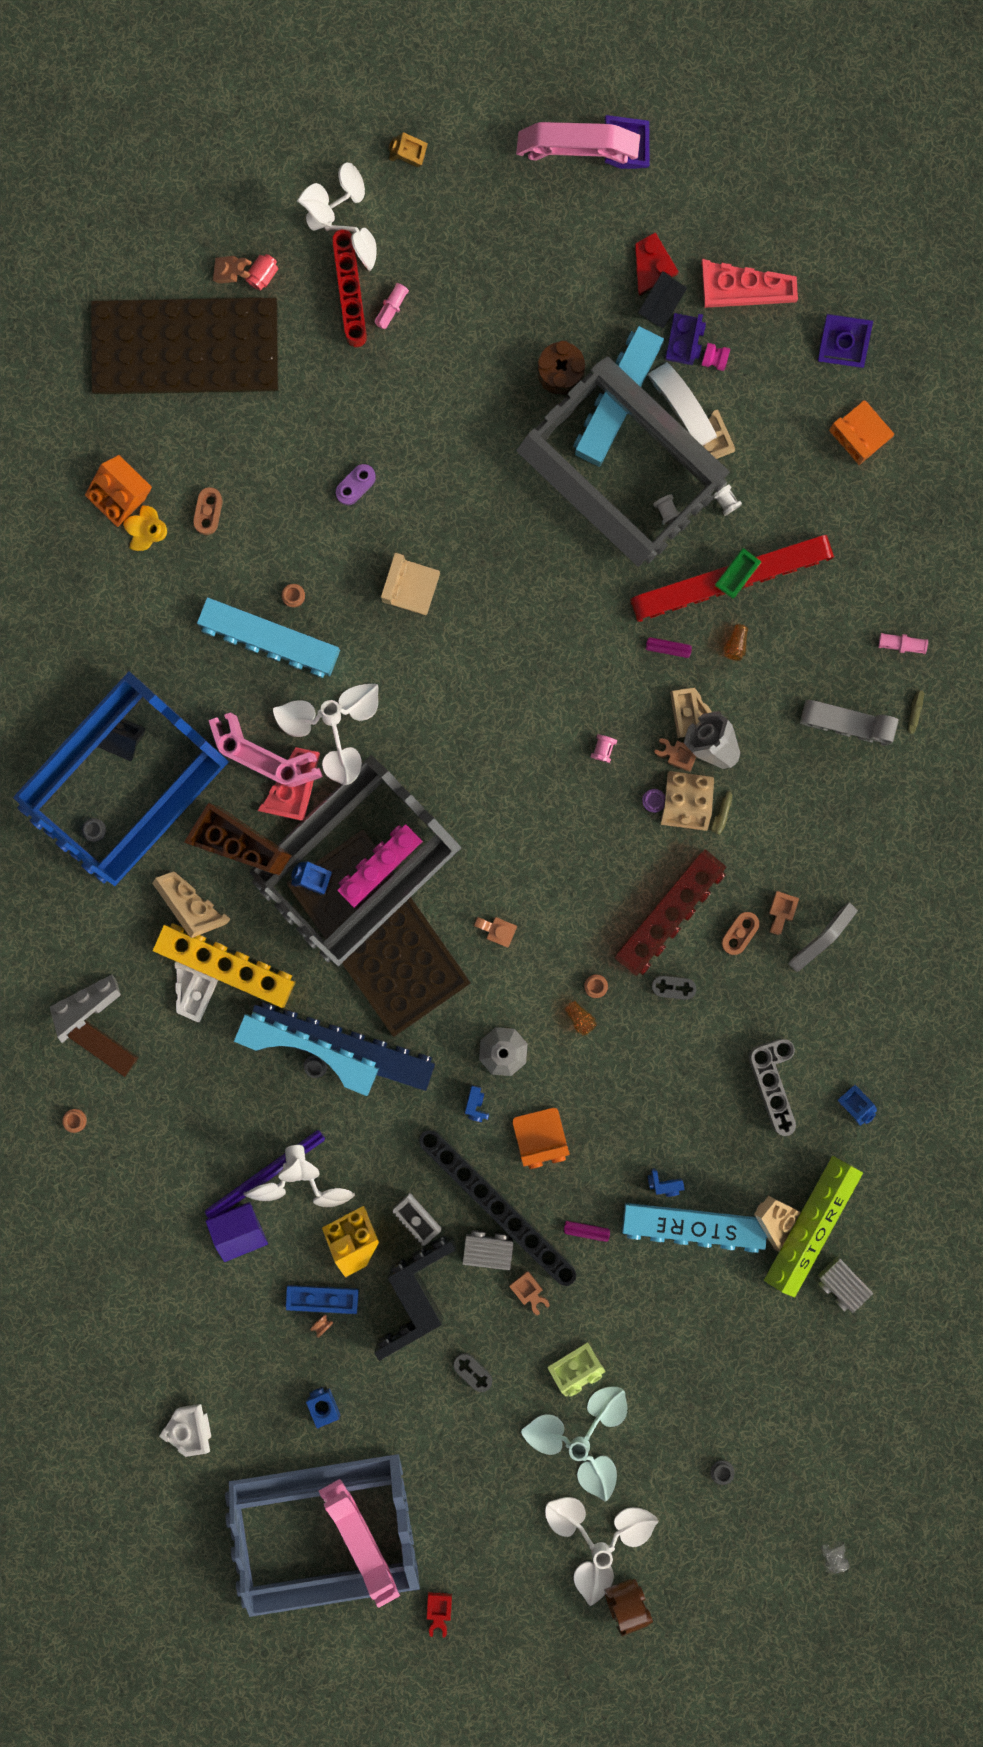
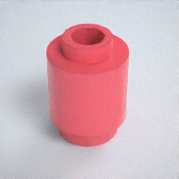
(262, 271)

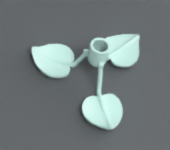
(595, 1475)

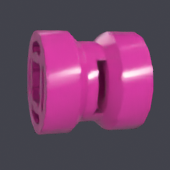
(716, 357)

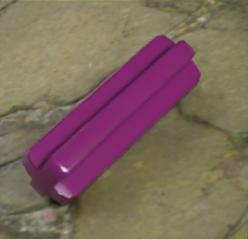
(668, 647)
(586, 1231)

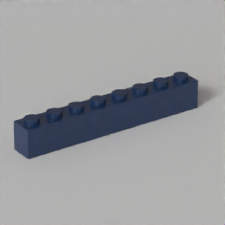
(392, 1063)

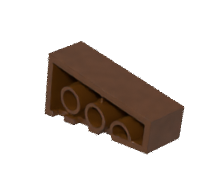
(231, 838)

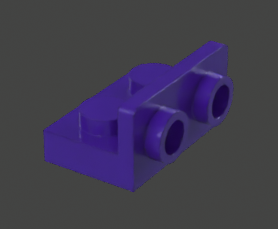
(684, 337)

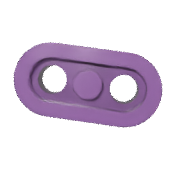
(355, 484)

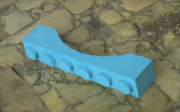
(352, 1072)

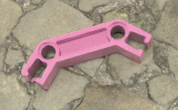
(578, 140)
(260, 758)
(360, 1542)

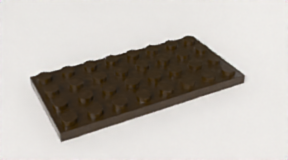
(184, 346)
(403, 963)

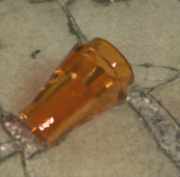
(736, 644)
(581, 1019)

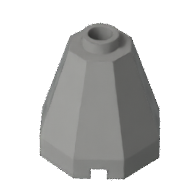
(713, 740)
(503, 1039)

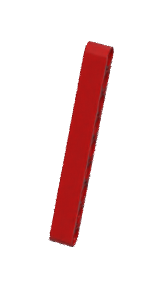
(702, 586)

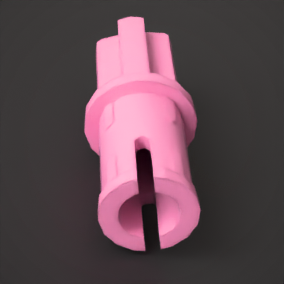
(391, 306)

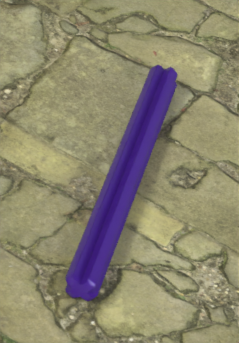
(260, 1177)

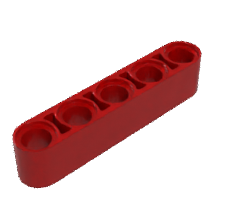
(346, 278)

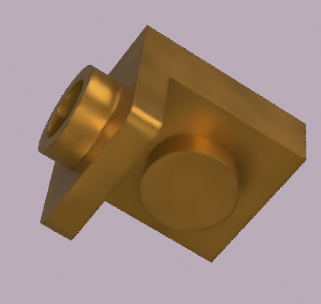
(407, 149)

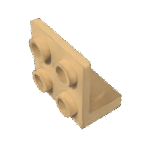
(410, 585)
(688, 801)

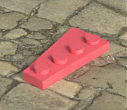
(739, 286)

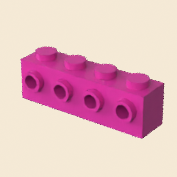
(380, 865)

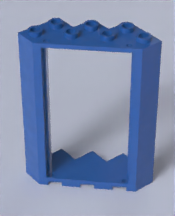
(78, 748)

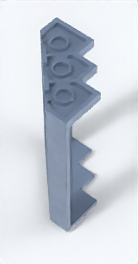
(306, 1484)

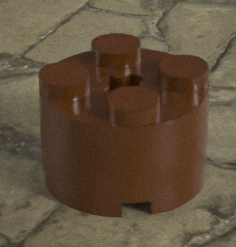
(562, 355)
(627, 1606)

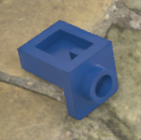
(310, 877)
(475, 1099)
(858, 1105)

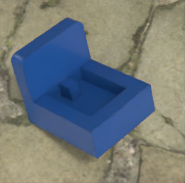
(669, 1187)

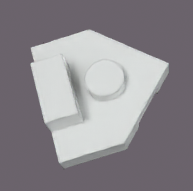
(188, 1431)

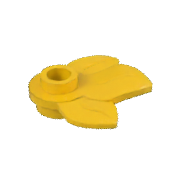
(141, 529)

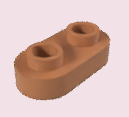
(208, 512)
(741, 934)

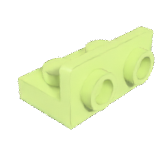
(576, 1370)

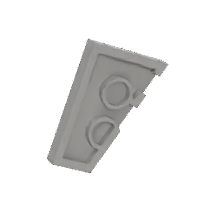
(76, 1008)

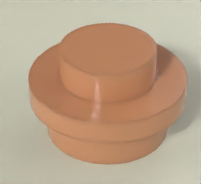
(293, 595)
(596, 986)
(74, 1120)

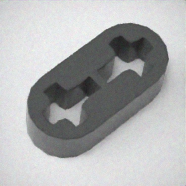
(675, 981)
(476, 1368)

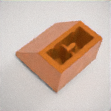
(117, 490)

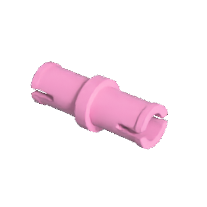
(903, 643)

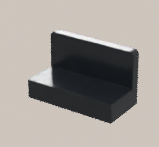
(662, 300)
(123, 739)

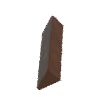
(104, 1048)

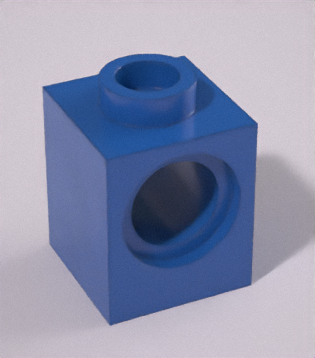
(319, 1417)

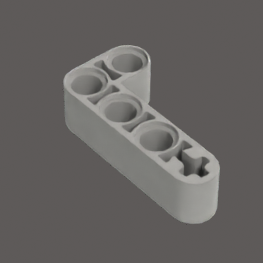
(849, 722)
(776, 1087)

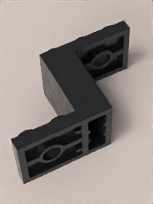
(414, 1297)

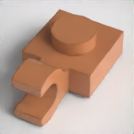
(783, 909)
(499, 931)

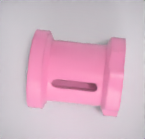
(603, 748)

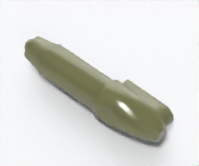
(917, 704)
(720, 820)

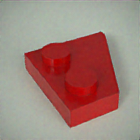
(651, 261)

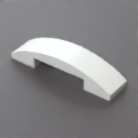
(682, 402)

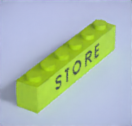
(813, 1226)

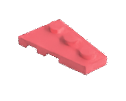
(291, 801)

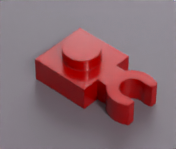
(439, 1610)

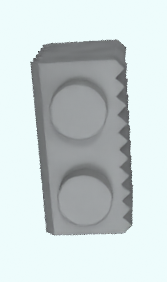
(416, 1219)
(487, 1250)
(844, 1284)

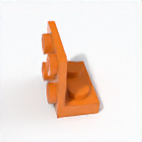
(861, 432)

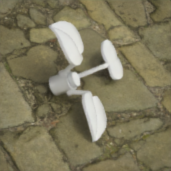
(320, 214)
(359, 702)
(299, 1169)
(591, 1578)

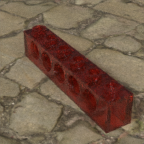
(703, 863)

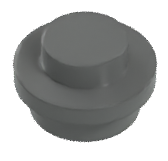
(94, 830)
(315, 1066)
(722, 1472)

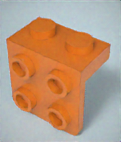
(540, 1137)

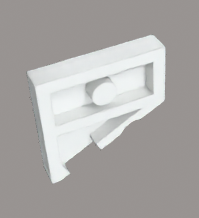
(193, 991)

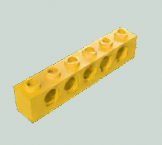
(167, 946)

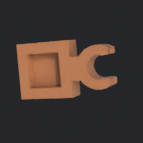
(228, 268)
(679, 755)
(527, 1290)

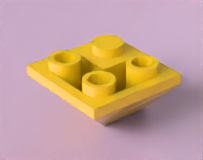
(351, 1241)

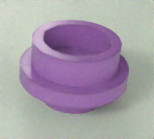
(653, 800)

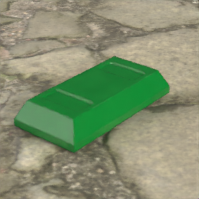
(738, 573)

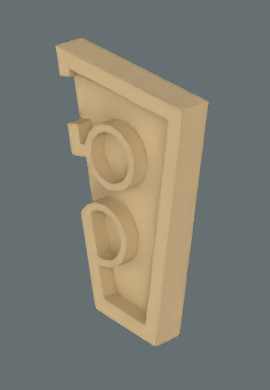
(190, 910)
(776, 1220)

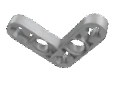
(826, 938)

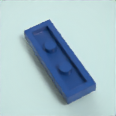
(322, 1299)

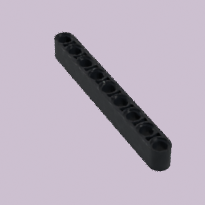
(502, 1218)

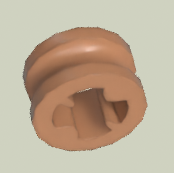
(321, 1325)

